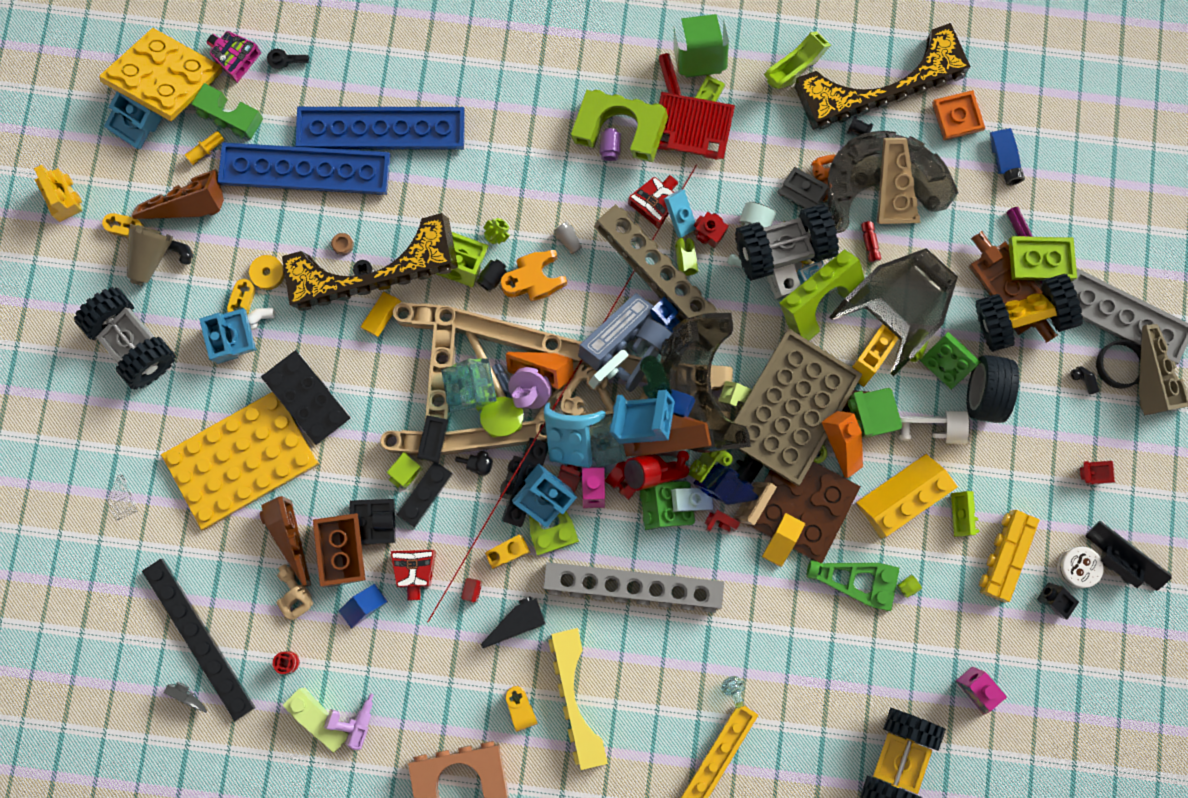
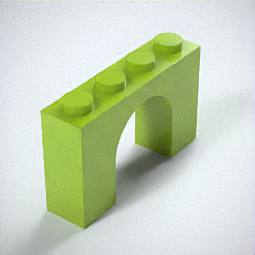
(599, 107)
(800, 306)

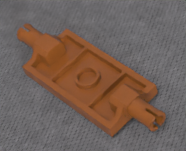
(994, 273)

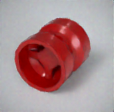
(288, 665)

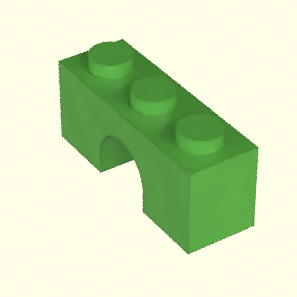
(242, 120)

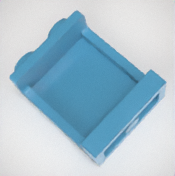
(642, 419)

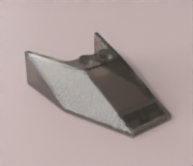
(906, 297)

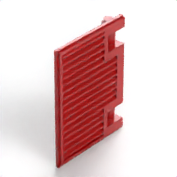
(695, 124)

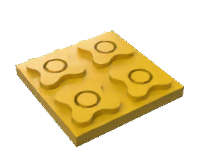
(160, 74)

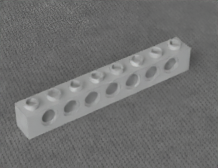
(712, 588)

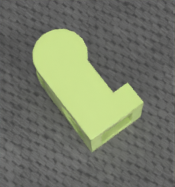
(734, 393)

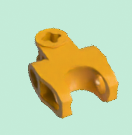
(530, 278)

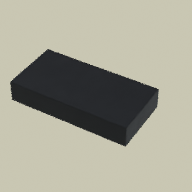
(433, 439)

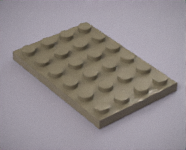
(790, 402)

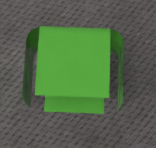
(705, 47)

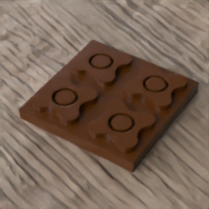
(818, 501)

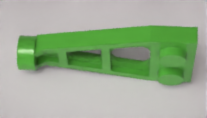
(882, 586)

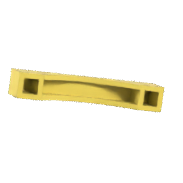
(588, 744)

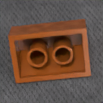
(339, 550)

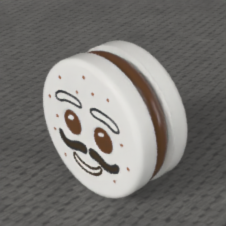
(1080, 567)

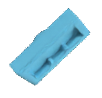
(680, 213)

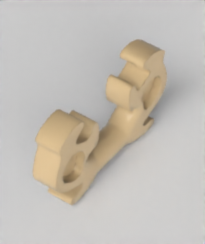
(570, 405)

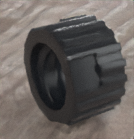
(1014, 176)

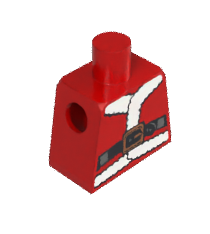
(650, 199)
(413, 570)

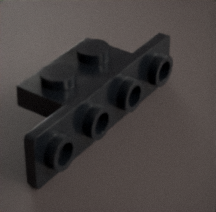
(536, 455)
(1126, 559)

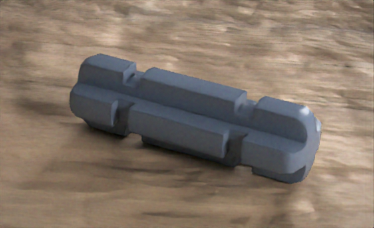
(502, 378)

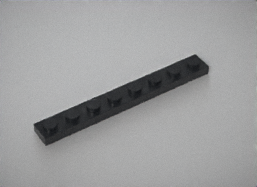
(198, 639)

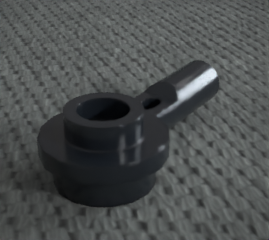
(279, 59)

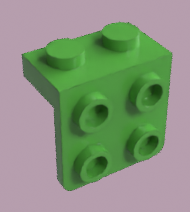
(875, 412)
(658, 507)

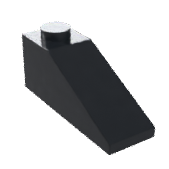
(518, 621)

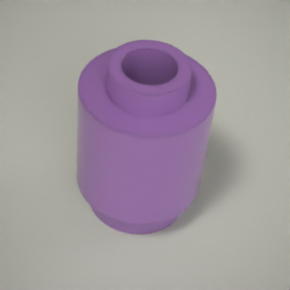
(610, 144)

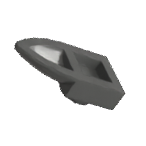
(180, 692)

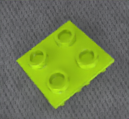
(702, 466)

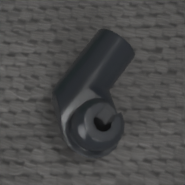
(184, 251)
(1088, 377)

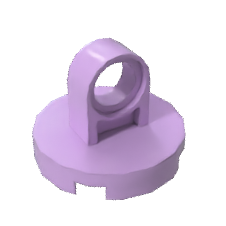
(529, 388)

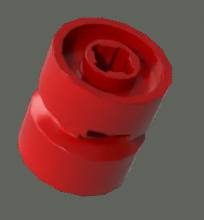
(616, 480)

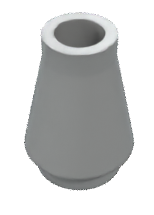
(567, 236)

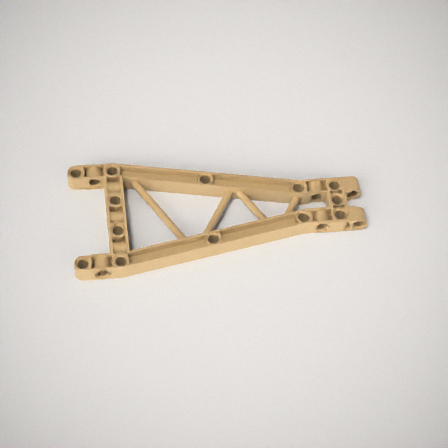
(505, 333)

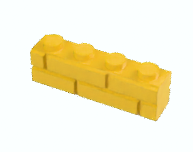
(1009, 555)

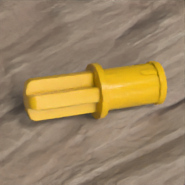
(204, 147)

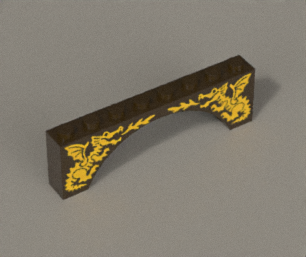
(830, 102)
(428, 254)

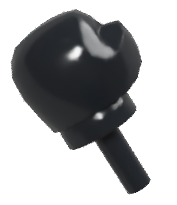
(479, 464)

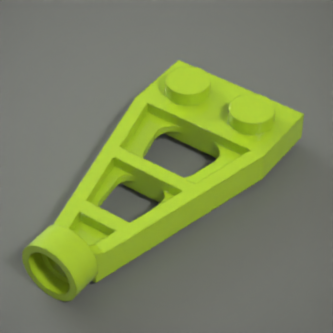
(554, 537)

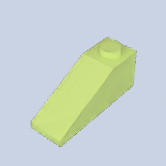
(313, 718)

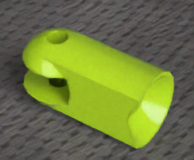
(686, 259)

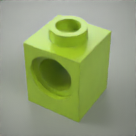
(404, 471)

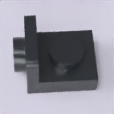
(1058, 600)

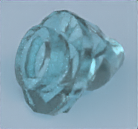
(732, 687)

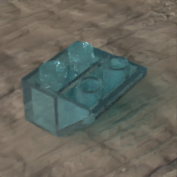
(468, 384)

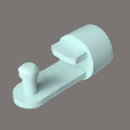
(753, 213)

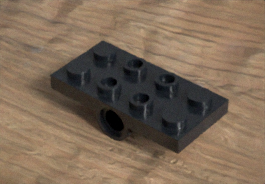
(305, 397)

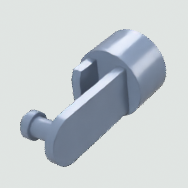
(652, 336)

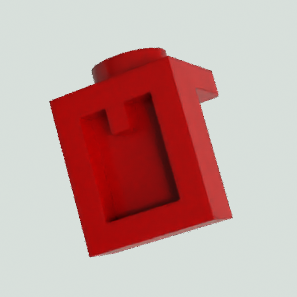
(570, 476)
(725, 522)

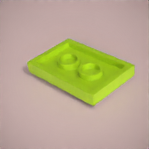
(1042, 257)

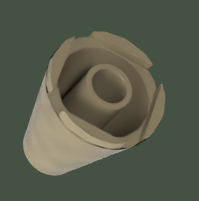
(145, 252)

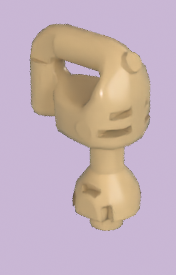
(296, 593)

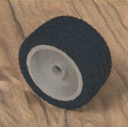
(993, 389)

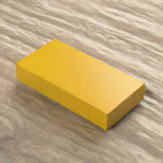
(380, 314)

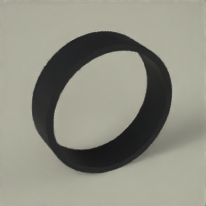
(1100, 367)

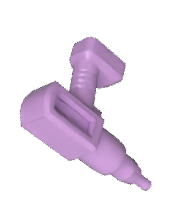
(356, 728)

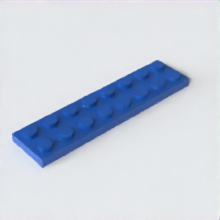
(381, 127)
(304, 168)

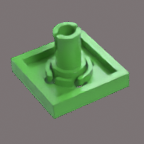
(952, 357)

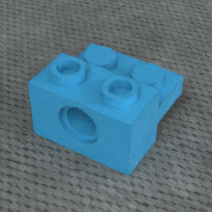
(132, 131)
(227, 335)
(545, 484)

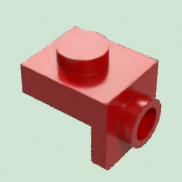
(1098, 472)

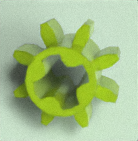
(496, 231)

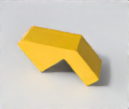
(783, 540)

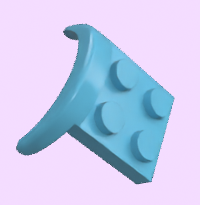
(570, 437)

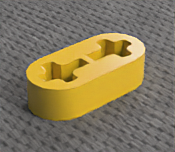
(125, 221)
(236, 296)

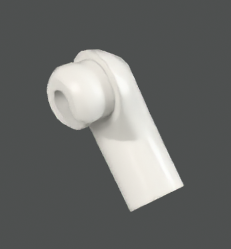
(260, 313)

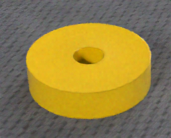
(263, 263)

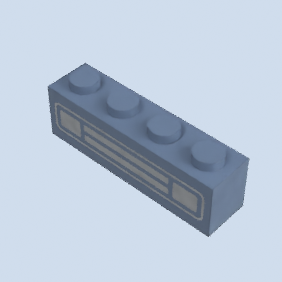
(615, 332)

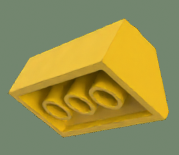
(906, 495)

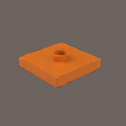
(958, 115)

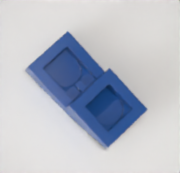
(1006, 150)
(665, 314)

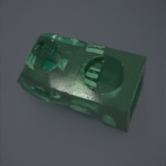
(655, 376)

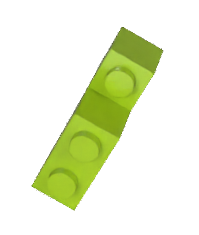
(795, 63)

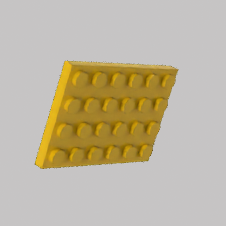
(239, 460)

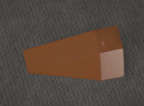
(193, 200)
(684, 435)
(282, 524)

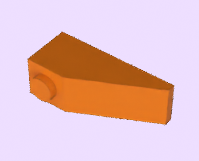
(552, 365)
(845, 440)

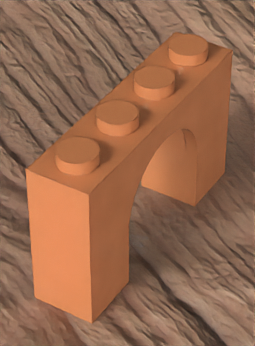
(485, 761)

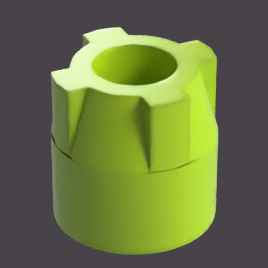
(909, 586)

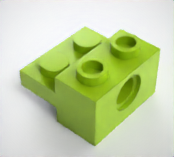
(469, 260)

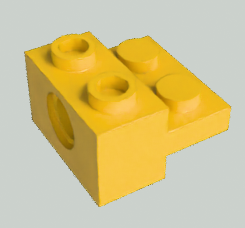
(52, 186)

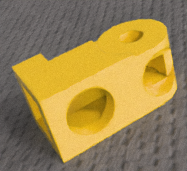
(507, 551)

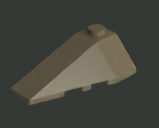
(1158, 383)

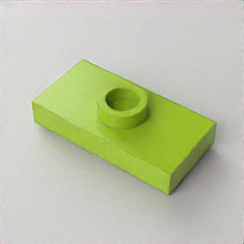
(710, 89)

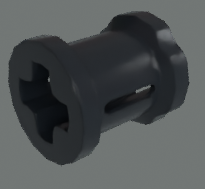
(858, 127)
(362, 265)

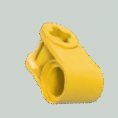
(520, 712)

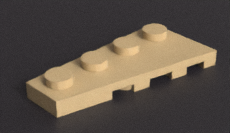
(896, 190)

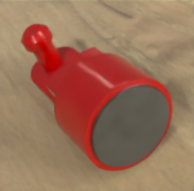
(651, 470)

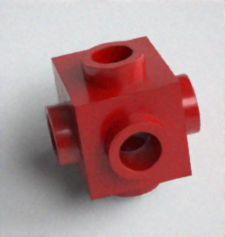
(710, 229)

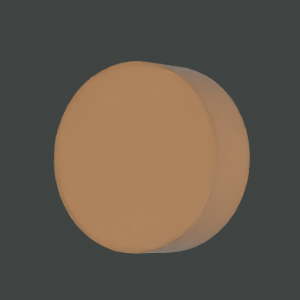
(342, 244)

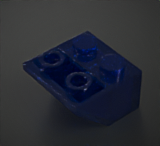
(725, 486)

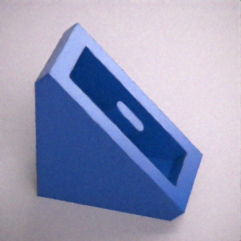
(362, 605)

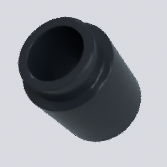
(491, 275)

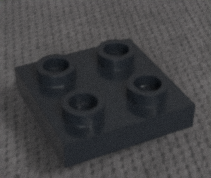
(375, 520)

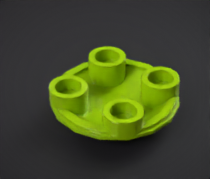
(501, 417)

